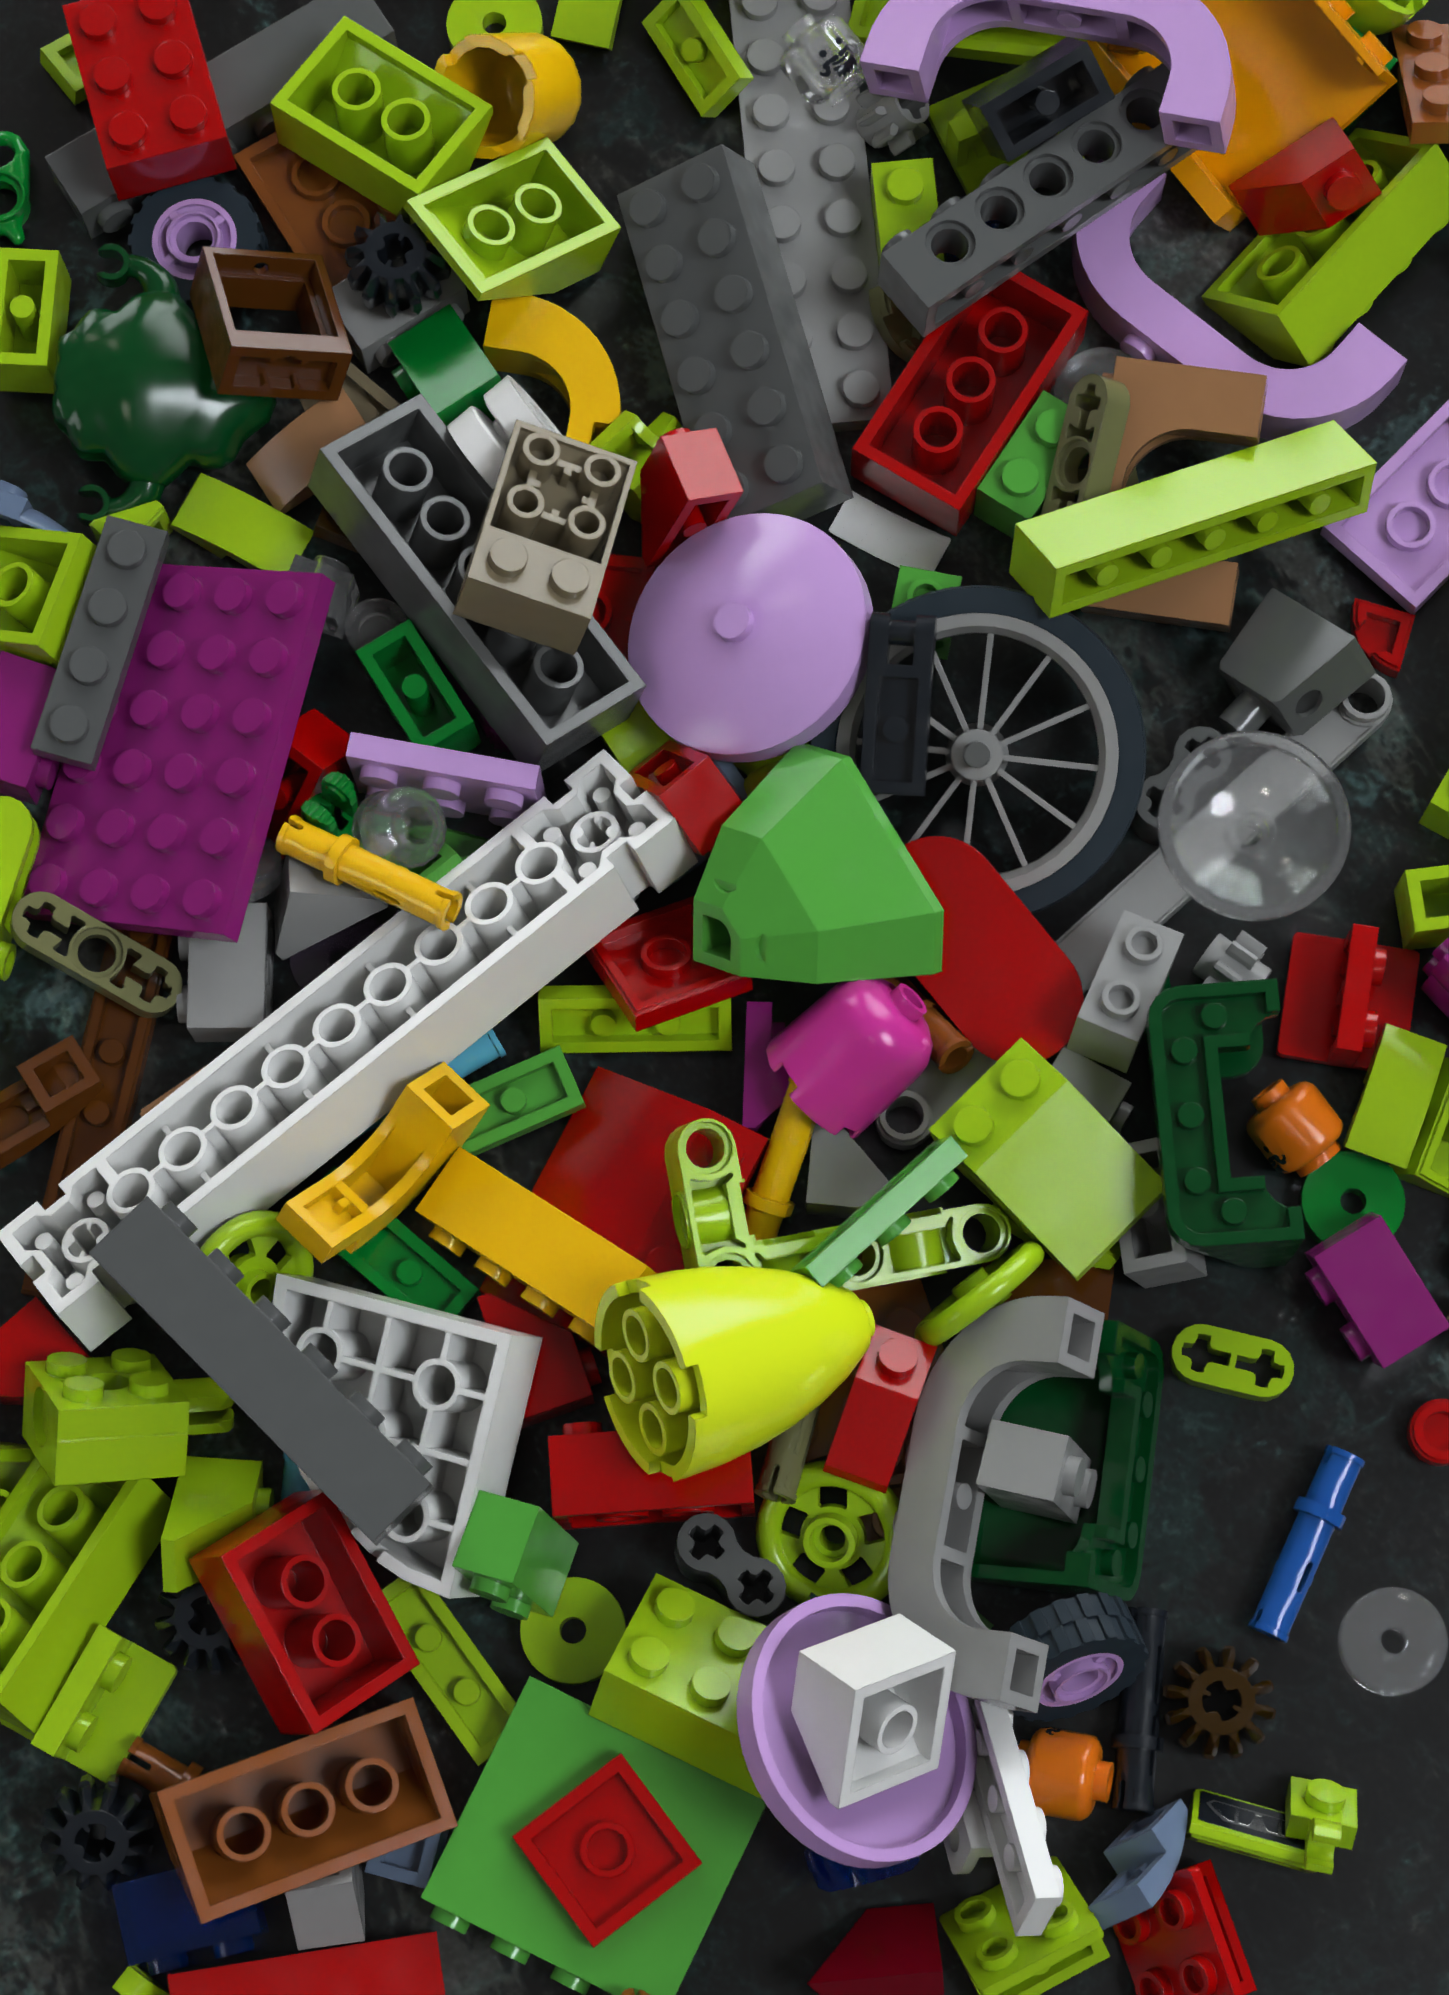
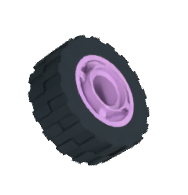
(191, 213)
(1090, 1653)

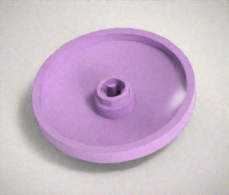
(751, 637)
(876, 1829)

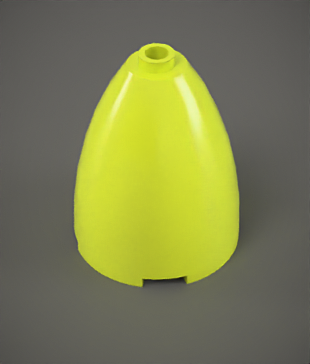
(722, 1360)

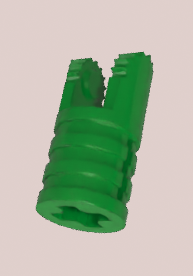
(333, 806)

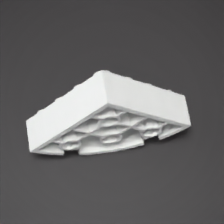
(441, 1385)

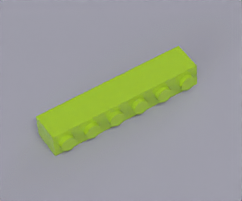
(1191, 518)

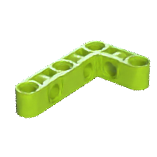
(714, 1225)

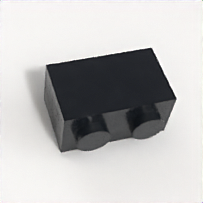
(1038, 99)

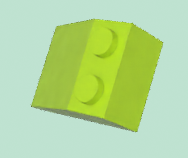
(517, 224)
(40, 589)
(1049, 1159)

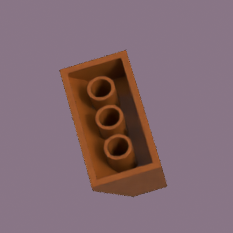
(303, 1810)

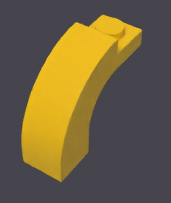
(554, 346)
(389, 1169)

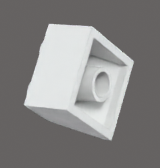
(873, 1707)

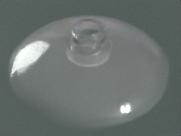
(1277, 792)

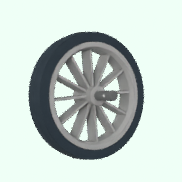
(980, 753)

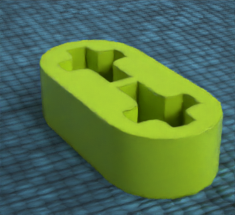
(1226, 1377)

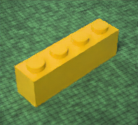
(525, 1240)

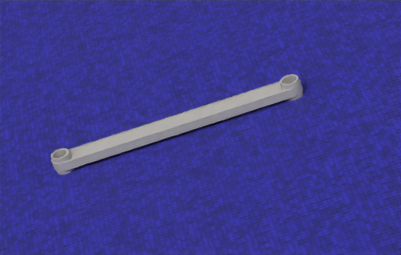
(1145, 892)

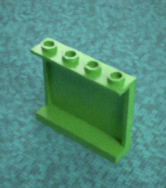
(492, 1884)

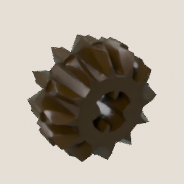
(1226, 1681)

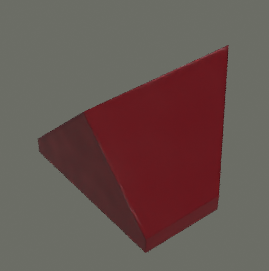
(886, 1954)

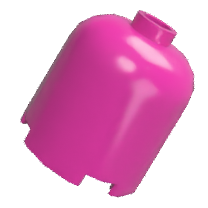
(854, 1052)

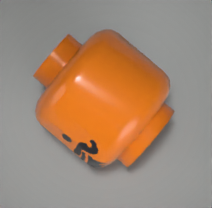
(1294, 1127)
(1067, 1772)

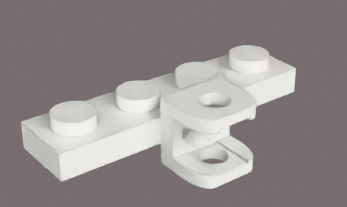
(1006, 1825)

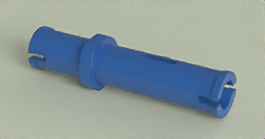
(1306, 1543)

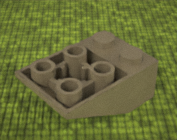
(545, 538)

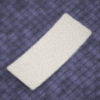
(888, 535)

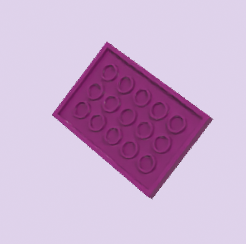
(191, 757)

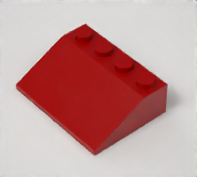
(615, 1175)

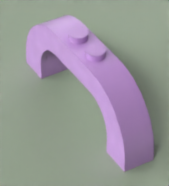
(1200, 95)
(1162, 329)

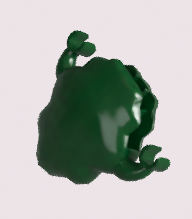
(142, 390)

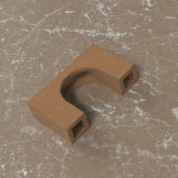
(1168, 406)

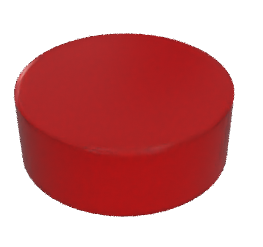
(1430, 1432)

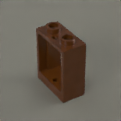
(270, 362)

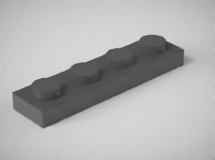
(100, 643)

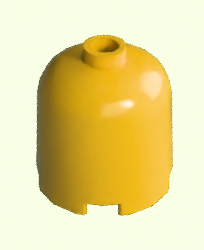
(526, 82)

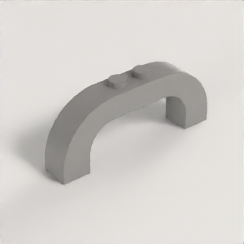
(939, 1495)

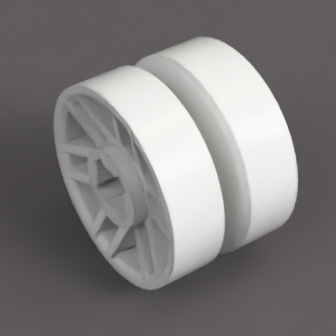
(486, 441)

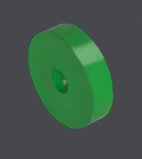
(1356, 1174)

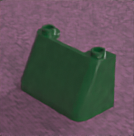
(1193, 1043)
(1117, 1428)

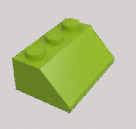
(378, 118)

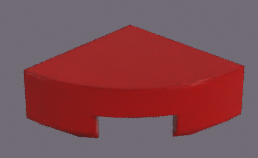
(1381, 634)

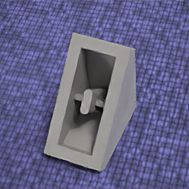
(315, 909)
(839, 1175)

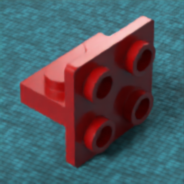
(1343, 996)
(1186, 1940)

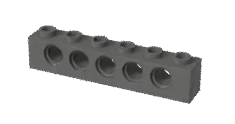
(936, 290)

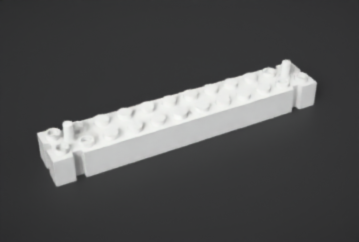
(359, 1035)

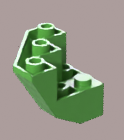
(815, 883)

